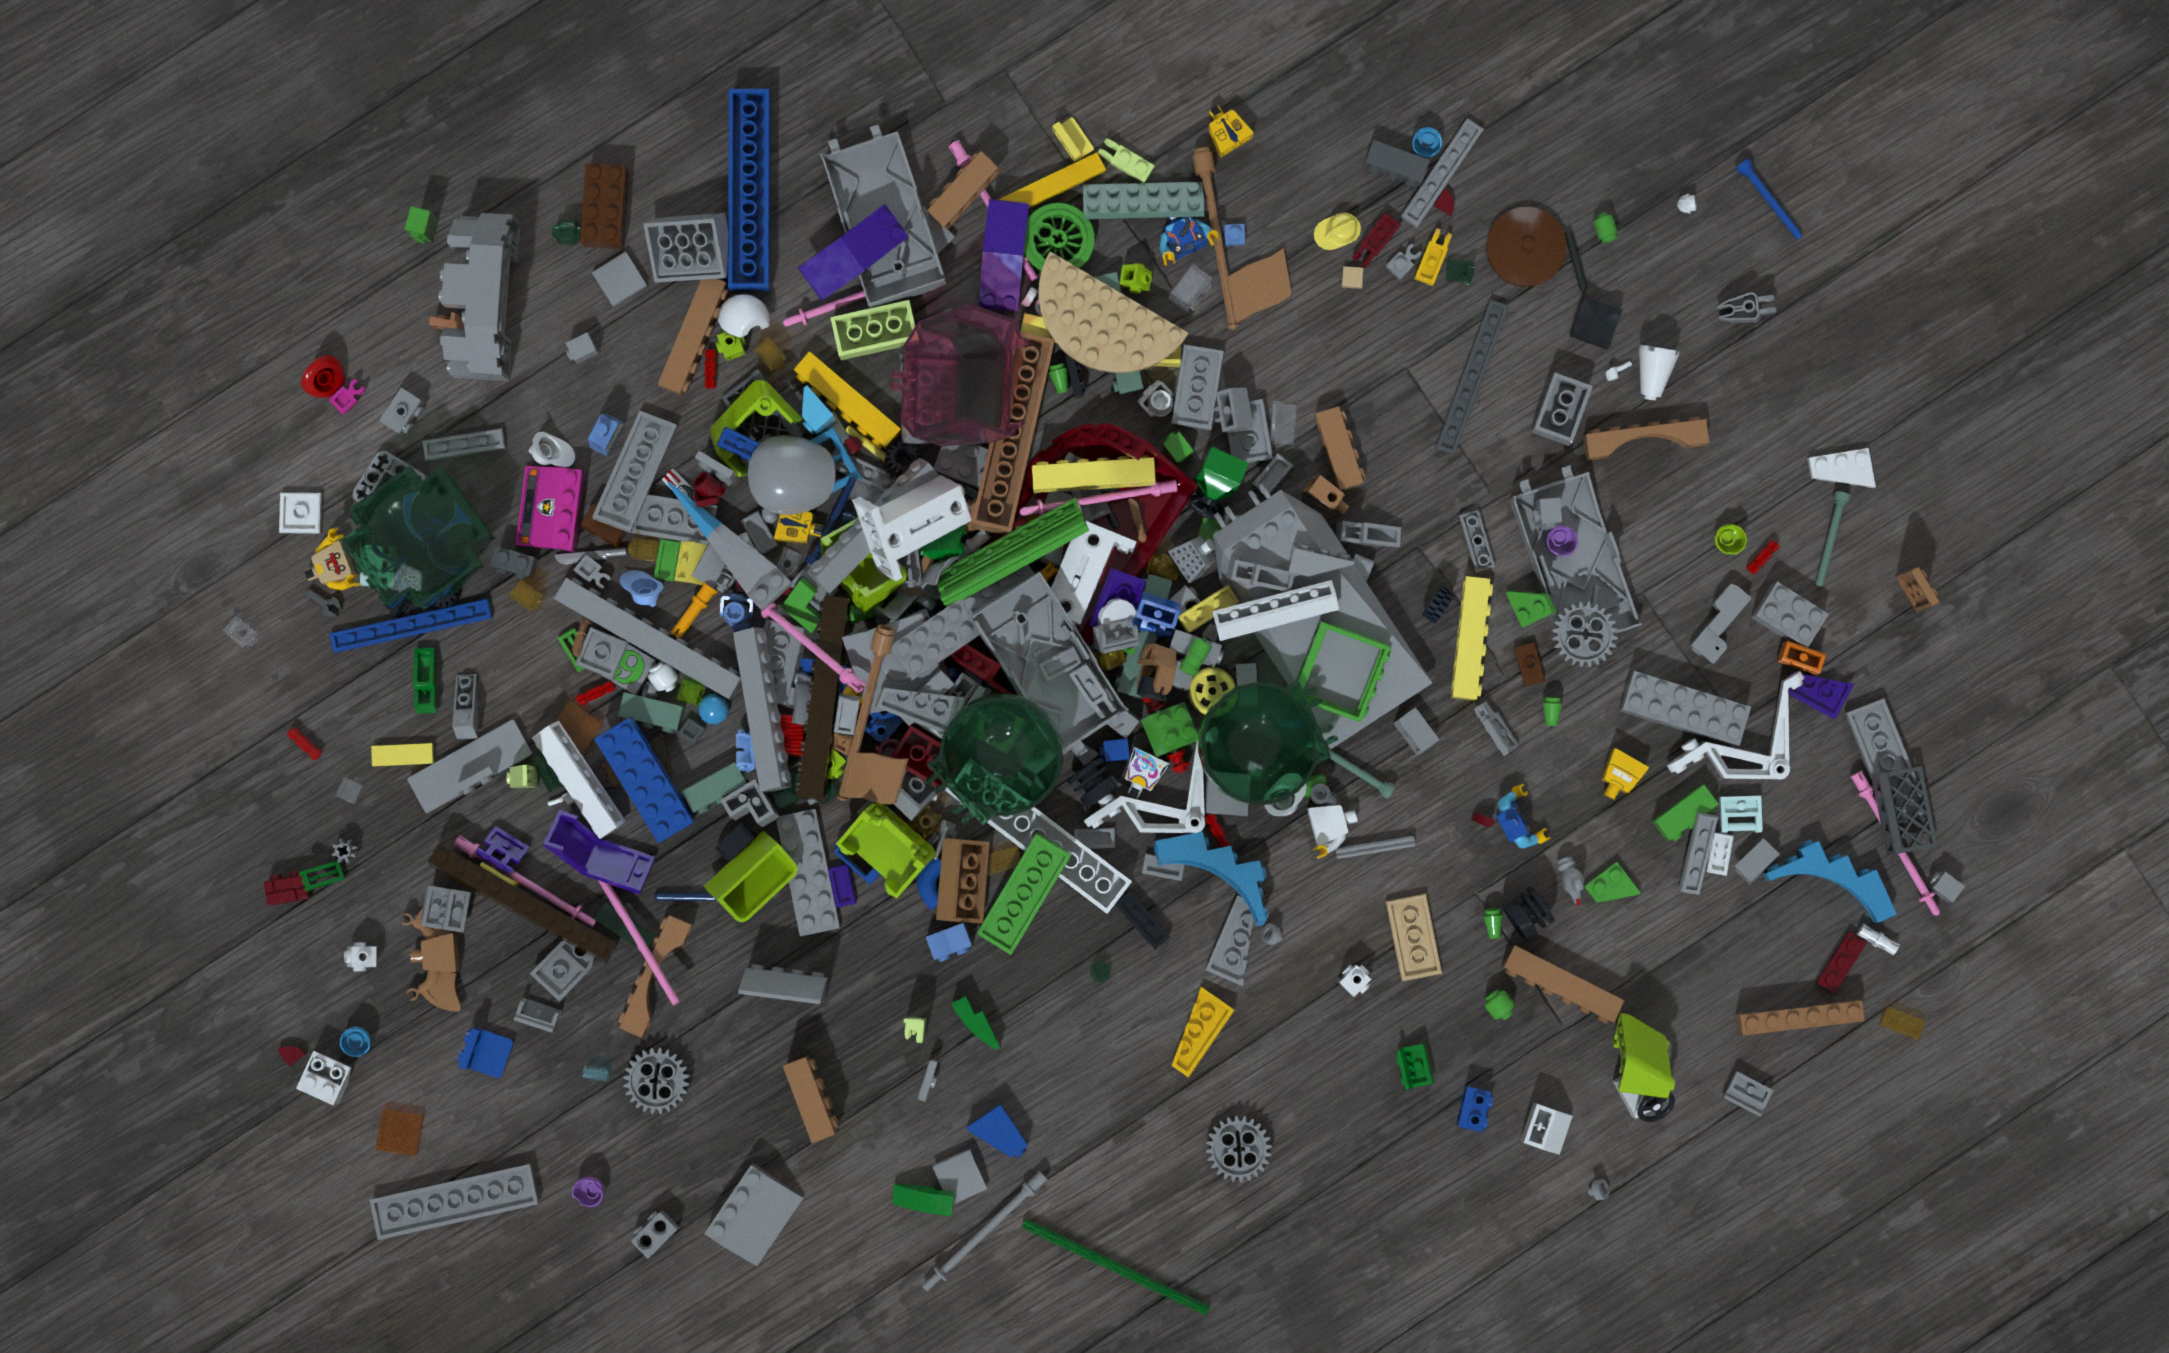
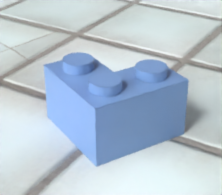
(949, 941)

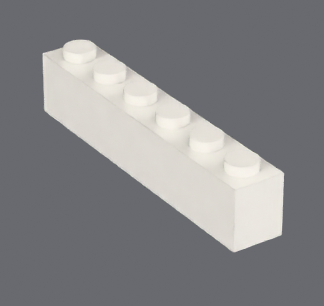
(1276, 610)
(578, 779)

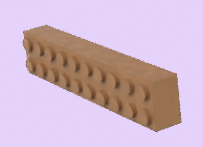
(1008, 457)

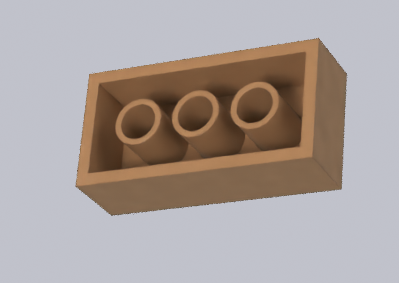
(962, 880)
(811, 1099)

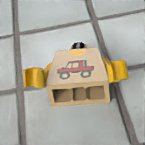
(332, 564)

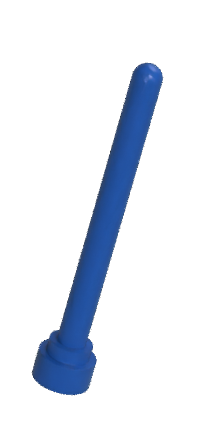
(1747, 169)

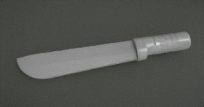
(576, 557)

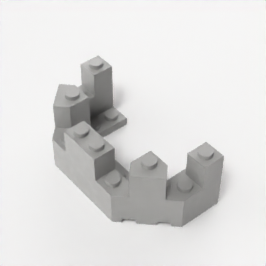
(482, 290)

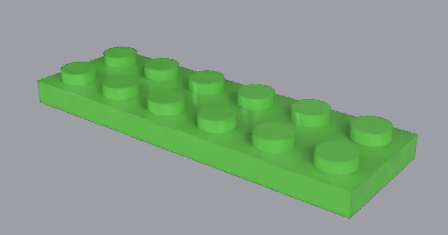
(1024, 893)

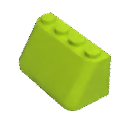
(752, 877)

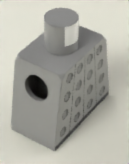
(1193, 558)

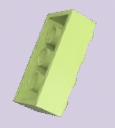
(873, 329)

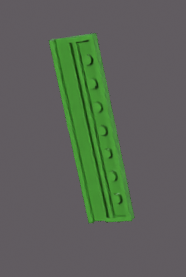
(1012, 552)

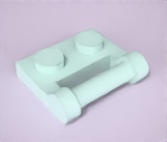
(1740, 807)

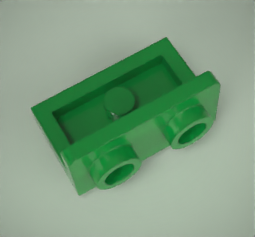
(1414, 1066)

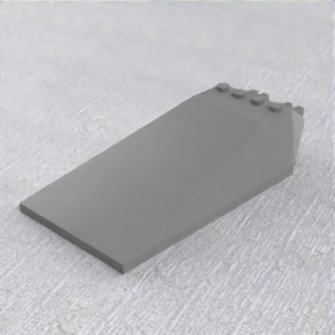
(1343, 663)

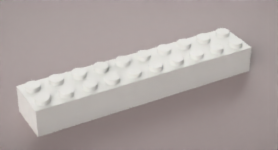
(1084, 869)

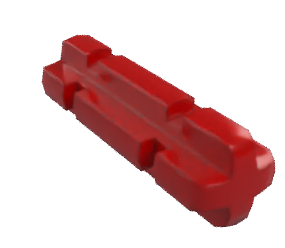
(710, 369)
(1762, 557)
(595, 693)
(304, 743)
(1217, 830)

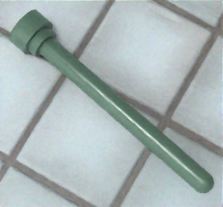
(1841, 500)
(1384, 788)

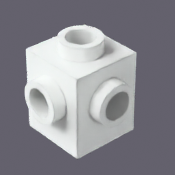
(366, 953)
(1348, 983)

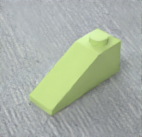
(523, 777)

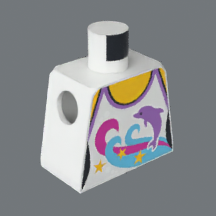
(1144, 772)

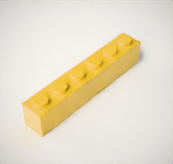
(847, 400)

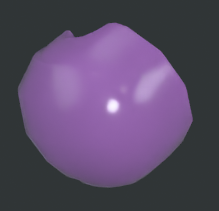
(1562, 540)
(588, 1191)

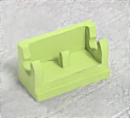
(916, 1025)

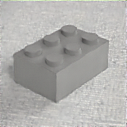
(1561, 409)
(1789, 615)

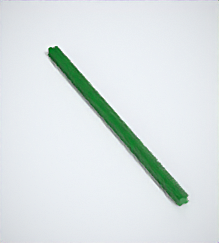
(1120, 1269)

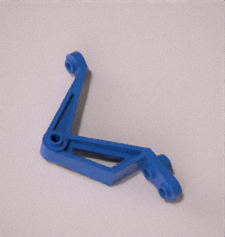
(890, 721)

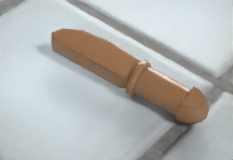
(1136, 514)
(581, 634)

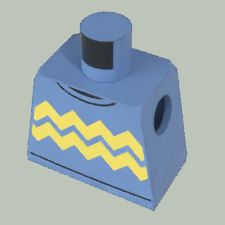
(605, 434)

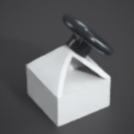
(1642, 1104)

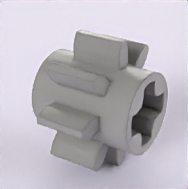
(350, 848)

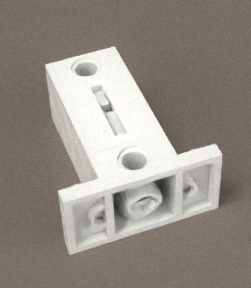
(911, 521)
(1084, 567)

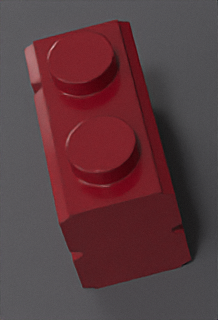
(285, 890)

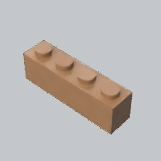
(964, 189)
(1339, 448)

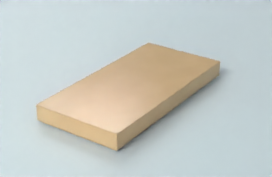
(1413, 937)

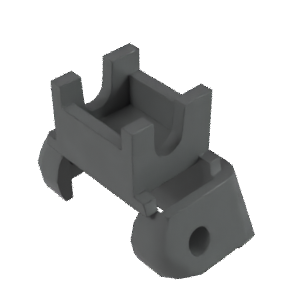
(902, 607)

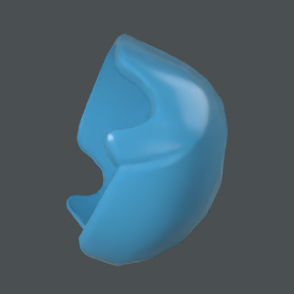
(1427, 142)
(713, 708)
(355, 1041)

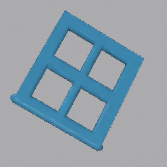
(842, 454)

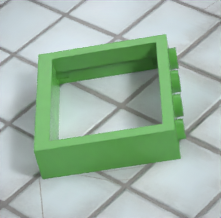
(1375, 674)

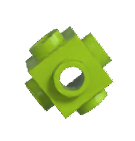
(1136, 278)
(733, 350)
(838, 764)

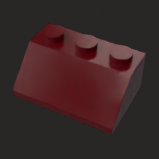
(919, 748)

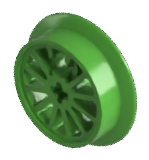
(1065, 212)

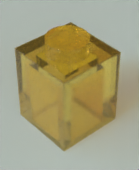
(770, 354)
(526, 596)

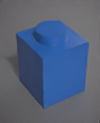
(1115, 750)

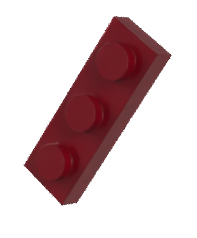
(1841, 962)

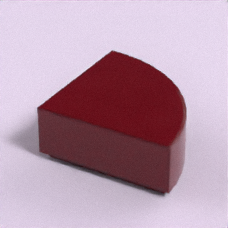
(1445, 203)
(1483, 820)
(291, 1054)

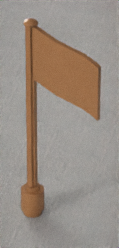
(1256, 284)
(872, 774)

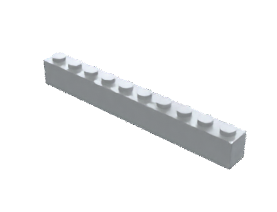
(649, 639)

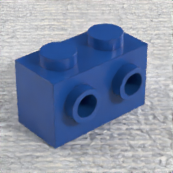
(1474, 1109)

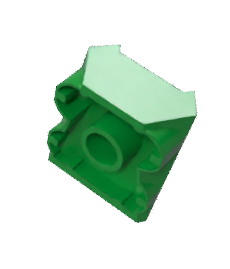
(945, 546)

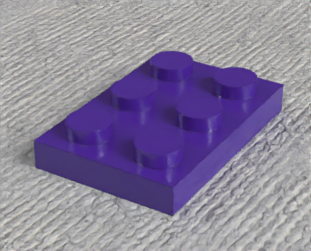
(1119, 586)

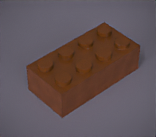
(604, 206)

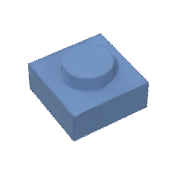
(1234, 234)

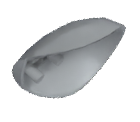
(790, 474)

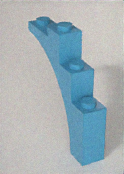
(1244, 878)
(1865, 887)

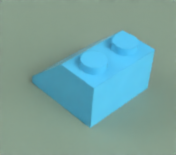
(815, 414)

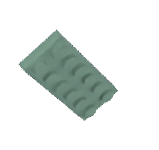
(1143, 200)

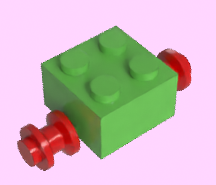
(1170, 731)

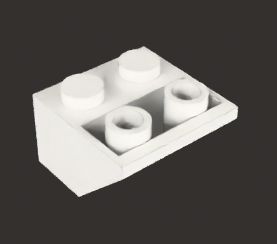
(324, 1078)
(1546, 1128)

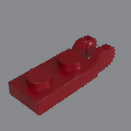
(1377, 238)

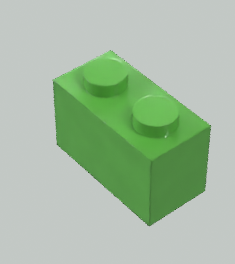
(421, 225)

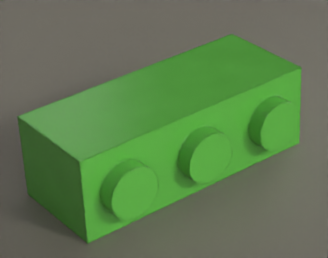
(1684, 812)

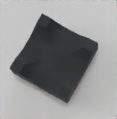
(1595, 323)

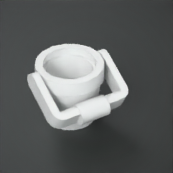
(1159, 402)

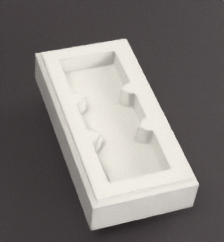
(1719, 854)

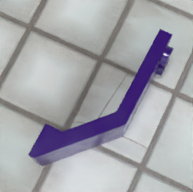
(853, 252)
(1003, 255)
(596, 856)

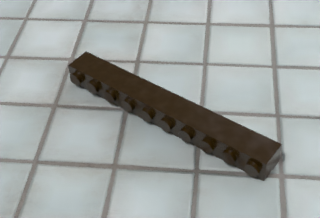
(824, 701)
(522, 904)

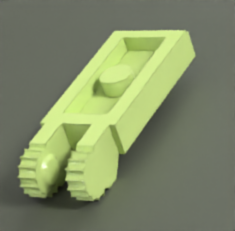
(1127, 161)

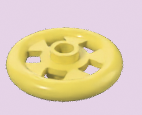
(1201, 678)

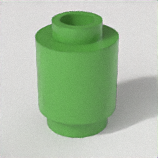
(1605, 228)

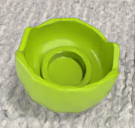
(1730, 539)

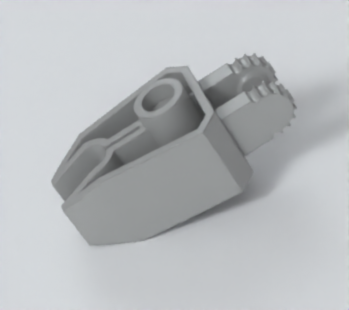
(1746, 308)

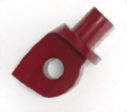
(852, 445)

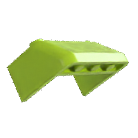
(757, 397)

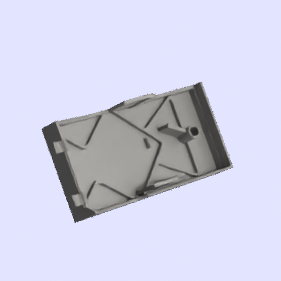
(863, 181)
(1591, 570)
(1028, 627)

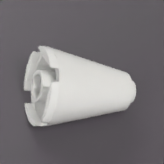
(1655, 369)

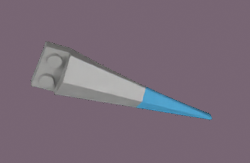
(754, 573)

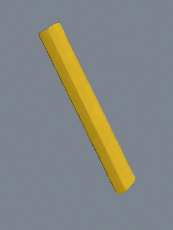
(1058, 181)

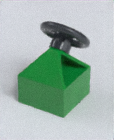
(1218, 479)

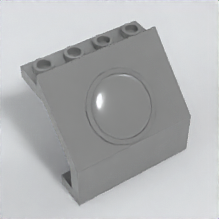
(891, 672)

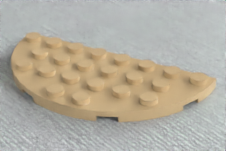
(1100, 323)

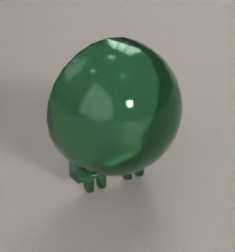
(1262, 742)
(998, 756)

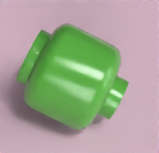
(1499, 1004)

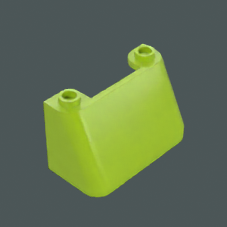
(864, 583)
(888, 847)
(1643, 1058)

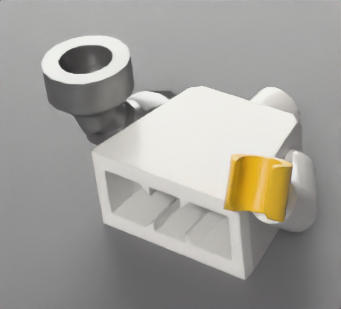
(1328, 822)

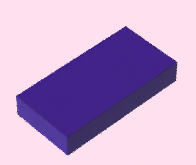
(842, 886)

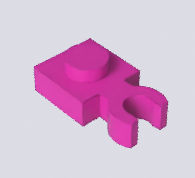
(345, 399)

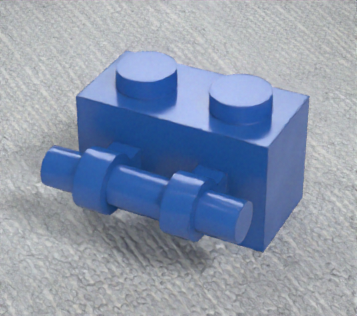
(1159, 611)

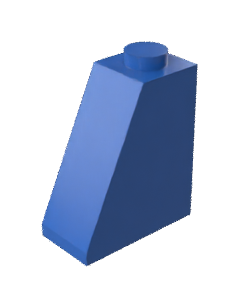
(999, 1131)

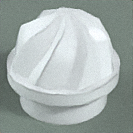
(1687, 203)

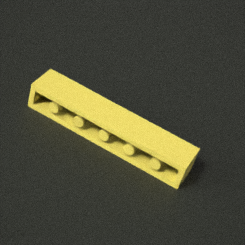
(1093, 475)
(1470, 638)

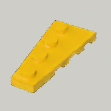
(1203, 1027)

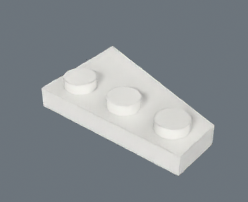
(1844, 467)

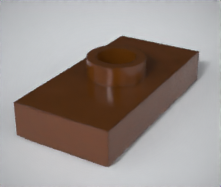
(1529, 664)

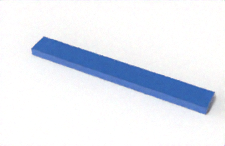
(411, 625)

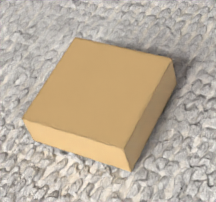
(1352, 277)

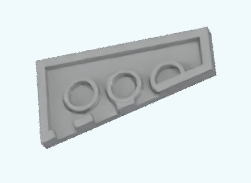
(922, 708)
(1232, 947)

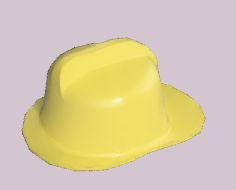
(1337, 231)

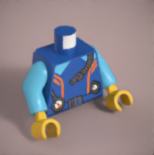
(1184, 237)
(1514, 822)

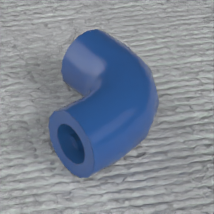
(927, 883)

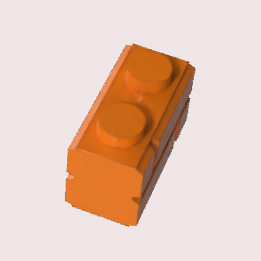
(1801, 658)

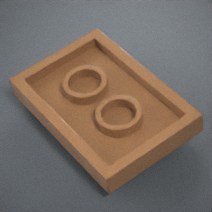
(1917, 589)

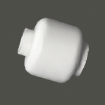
(663, 676)

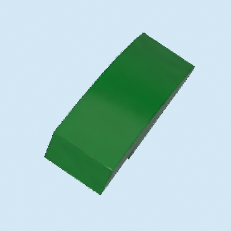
(425, 681)
(976, 1023)
(923, 1199)

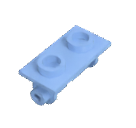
(744, 760)

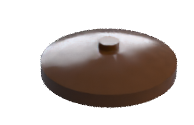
(1526, 246)

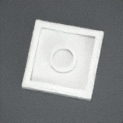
(300, 513)

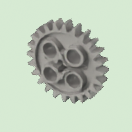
(1585, 616)
(674, 1083)
(1220, 1150)

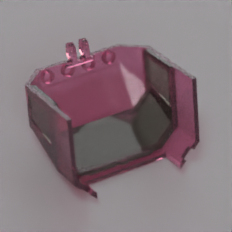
(959, 377)

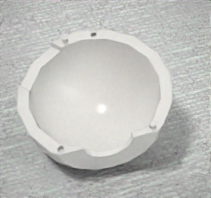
(743, 313)

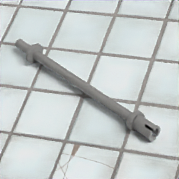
(1027, 1190)

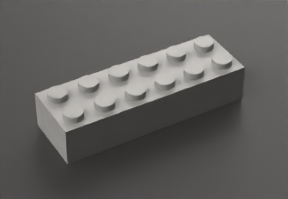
(1684, 708)

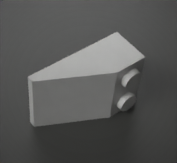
(914, 795)

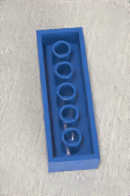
(645, 779)

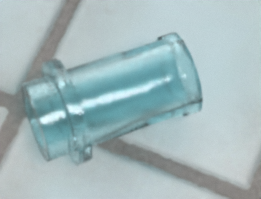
(596, 1073)

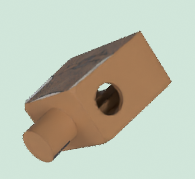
(1318, 491)

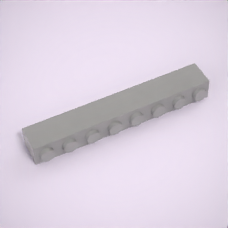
(852, 545)
(762, 709)

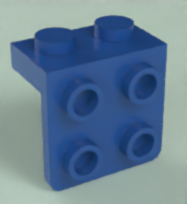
(485, 1052)

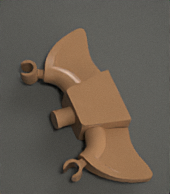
(441, 958)

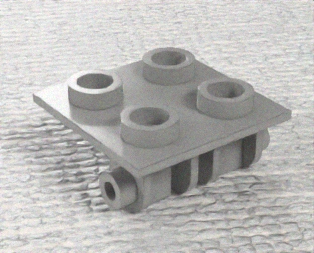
(714, 571)

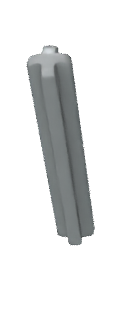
(1375, 847)

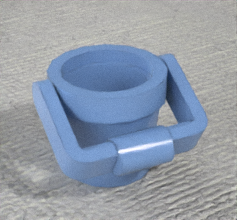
(736, 611)

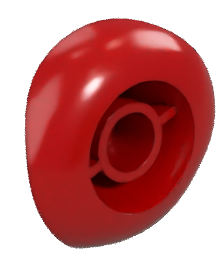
(323, 377)

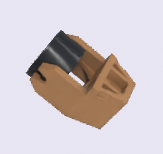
(1156, 672)

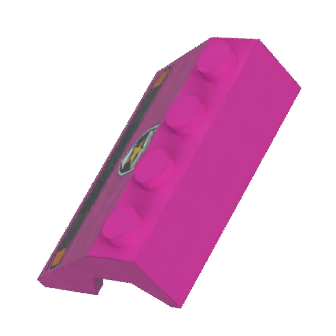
(550, 508)

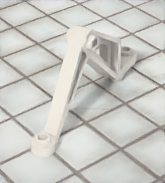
(1777, 755)
(1194, 810)

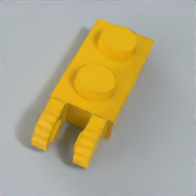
(1432, 259)

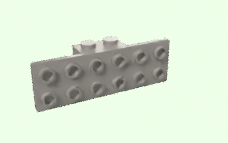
(469, 766)

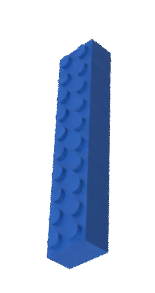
(749, 191)

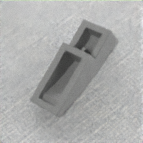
(1368, 534)
(1260, 575)

